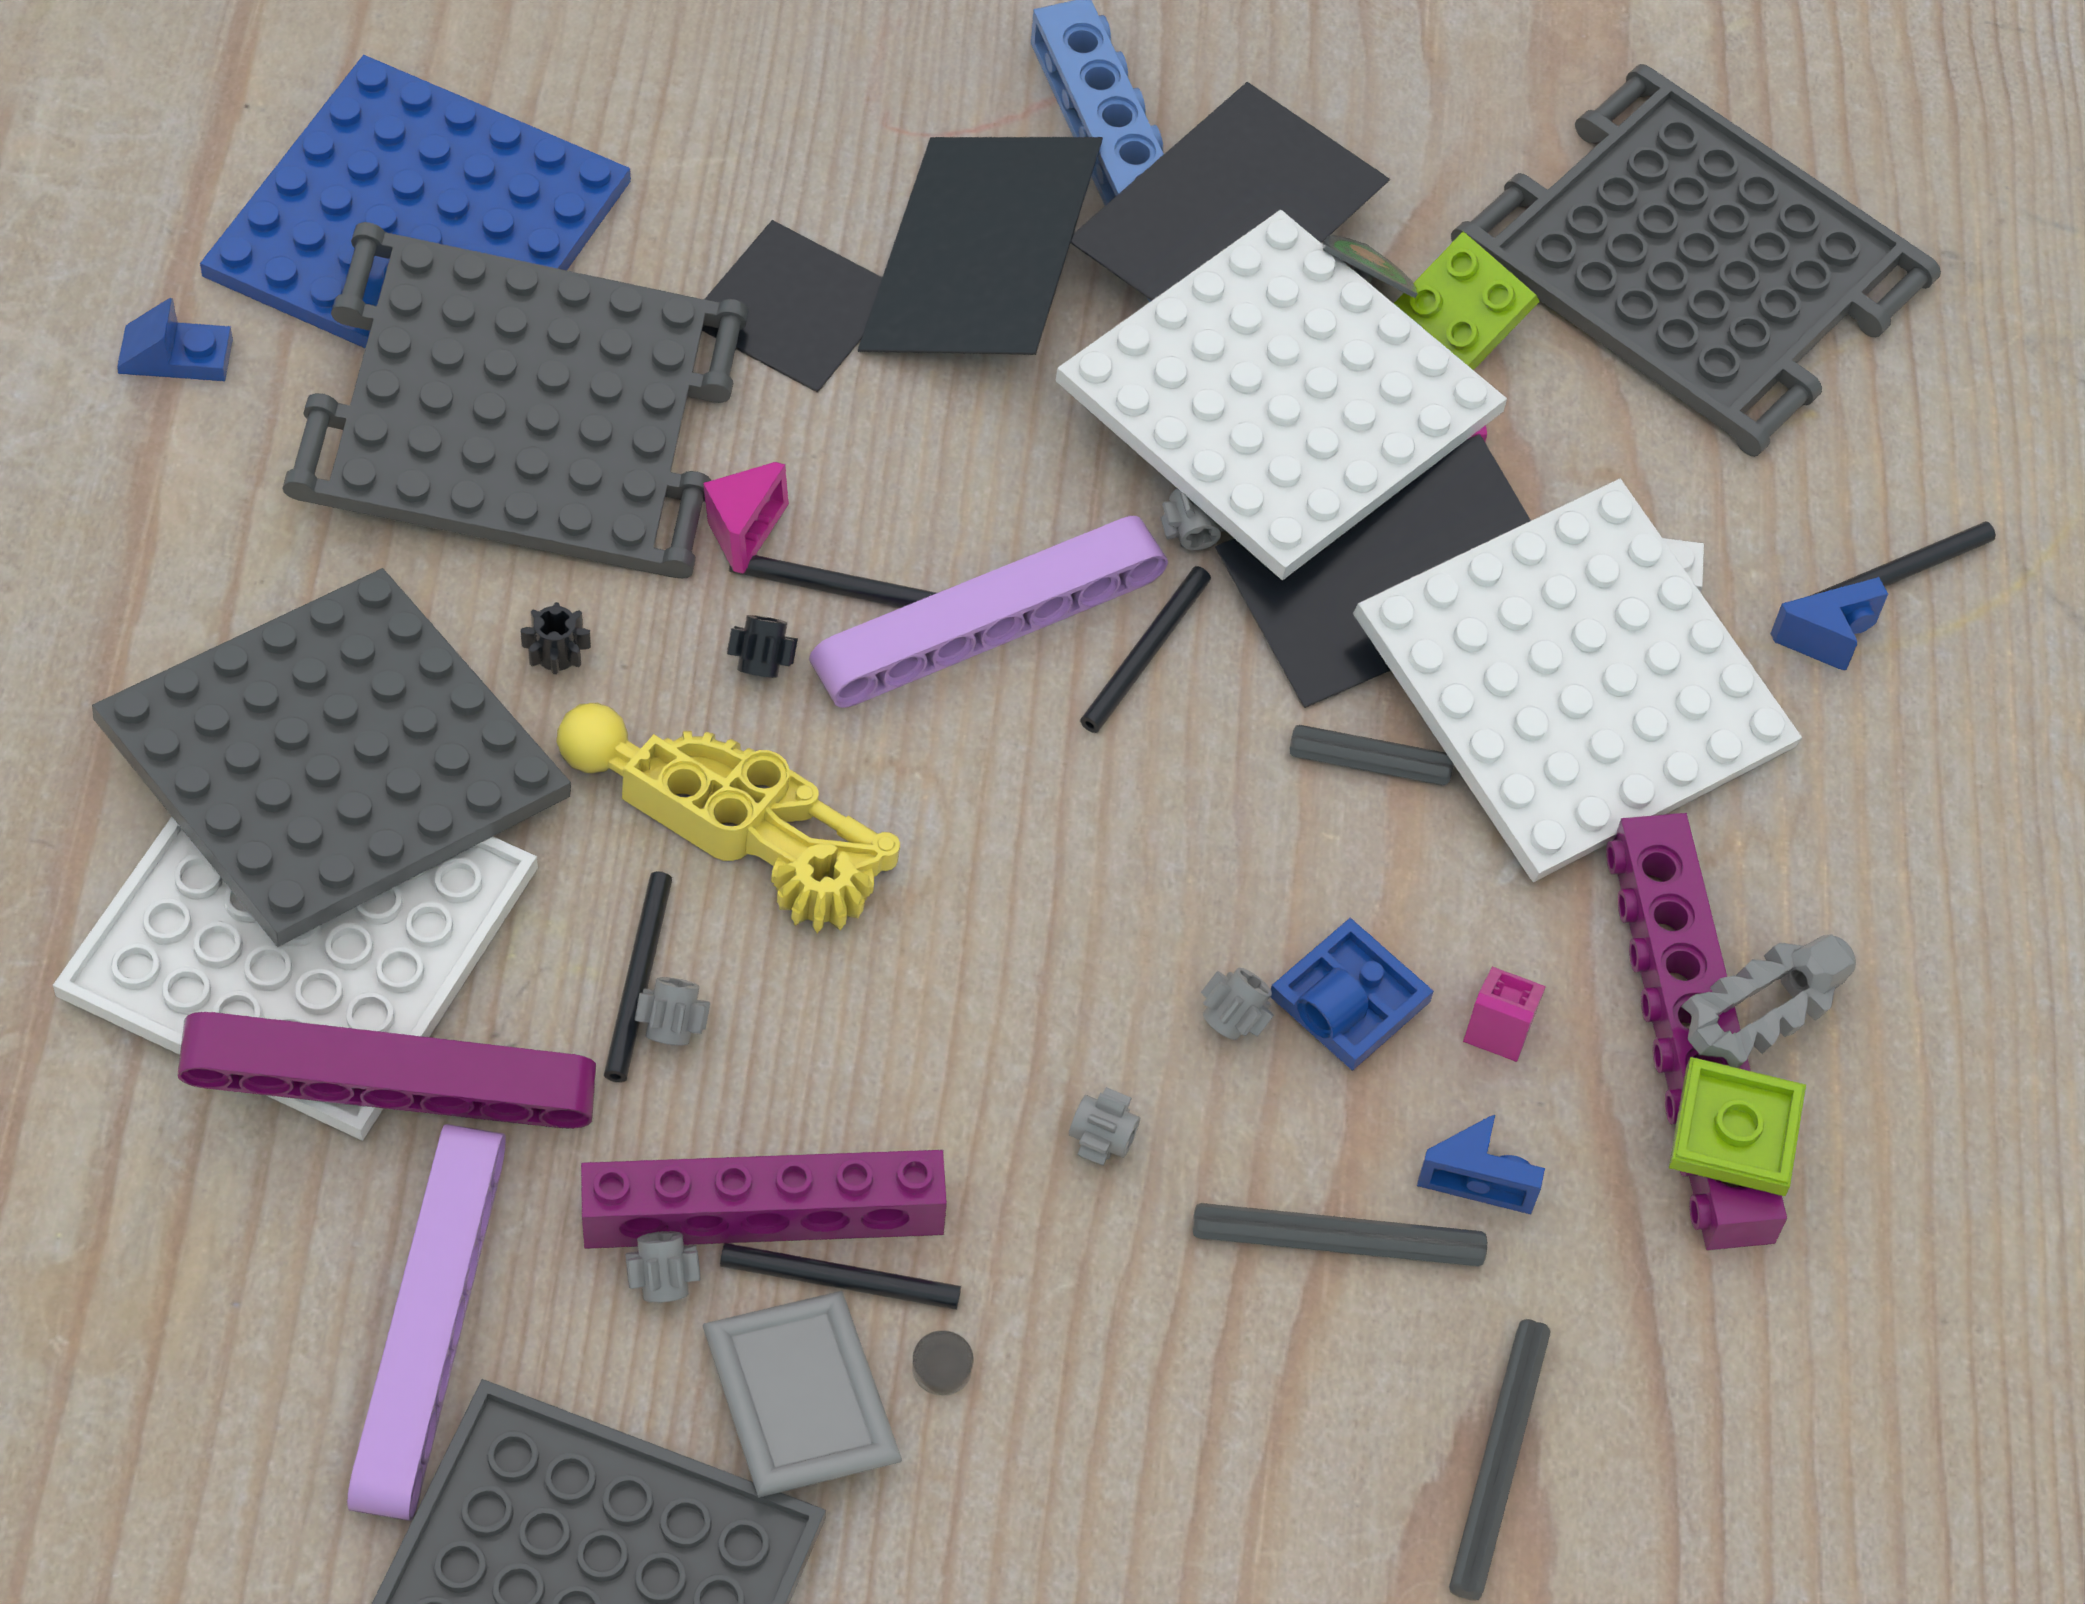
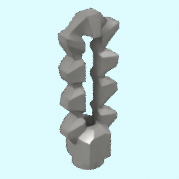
(1805, 971)

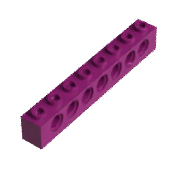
(1666, 850)

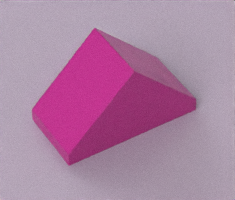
(745, 510)
(1503, 1013)

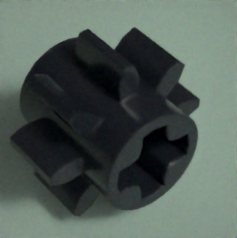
(555, 638)
(762, 646)

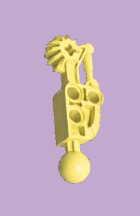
(812, 875)

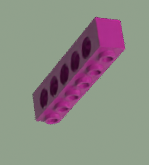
(765, 1198)

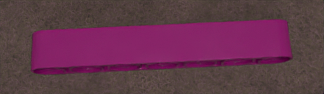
(386, 1070)

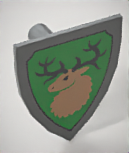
(1369, 263)

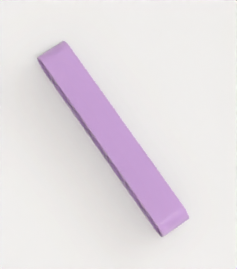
(987, 611)
(426, 1324)

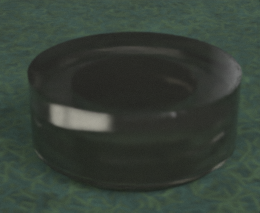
(942, 1363)

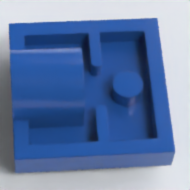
(1351, 993)

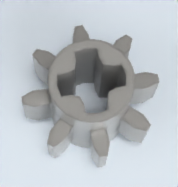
(1189, 523)
(1237, 1003)
(672, 1011)
(1104, 1126)
(662, 1266)

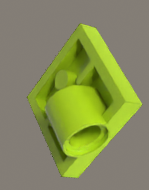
(1468, 301)

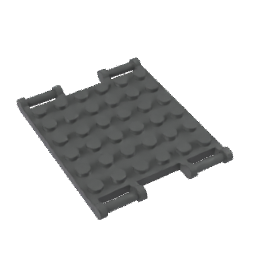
(1699, 255)
(518, 403)

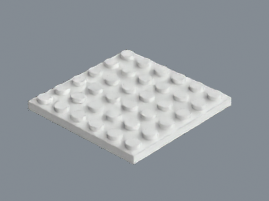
(1281, 393)
(1576, 677)
(189, 946)

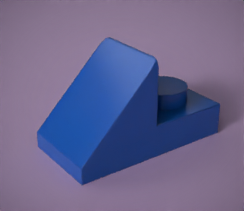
(165, 348)
(1827, 621)
(1466, 1170)

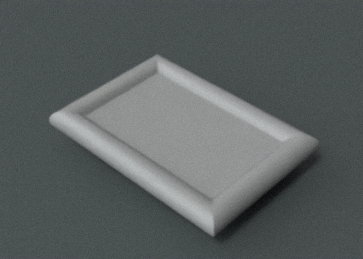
(801, 1394)

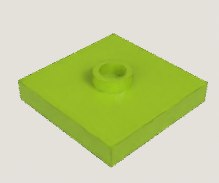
(1737, 1126)

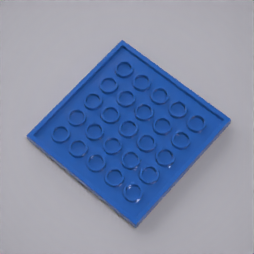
(418, 169)

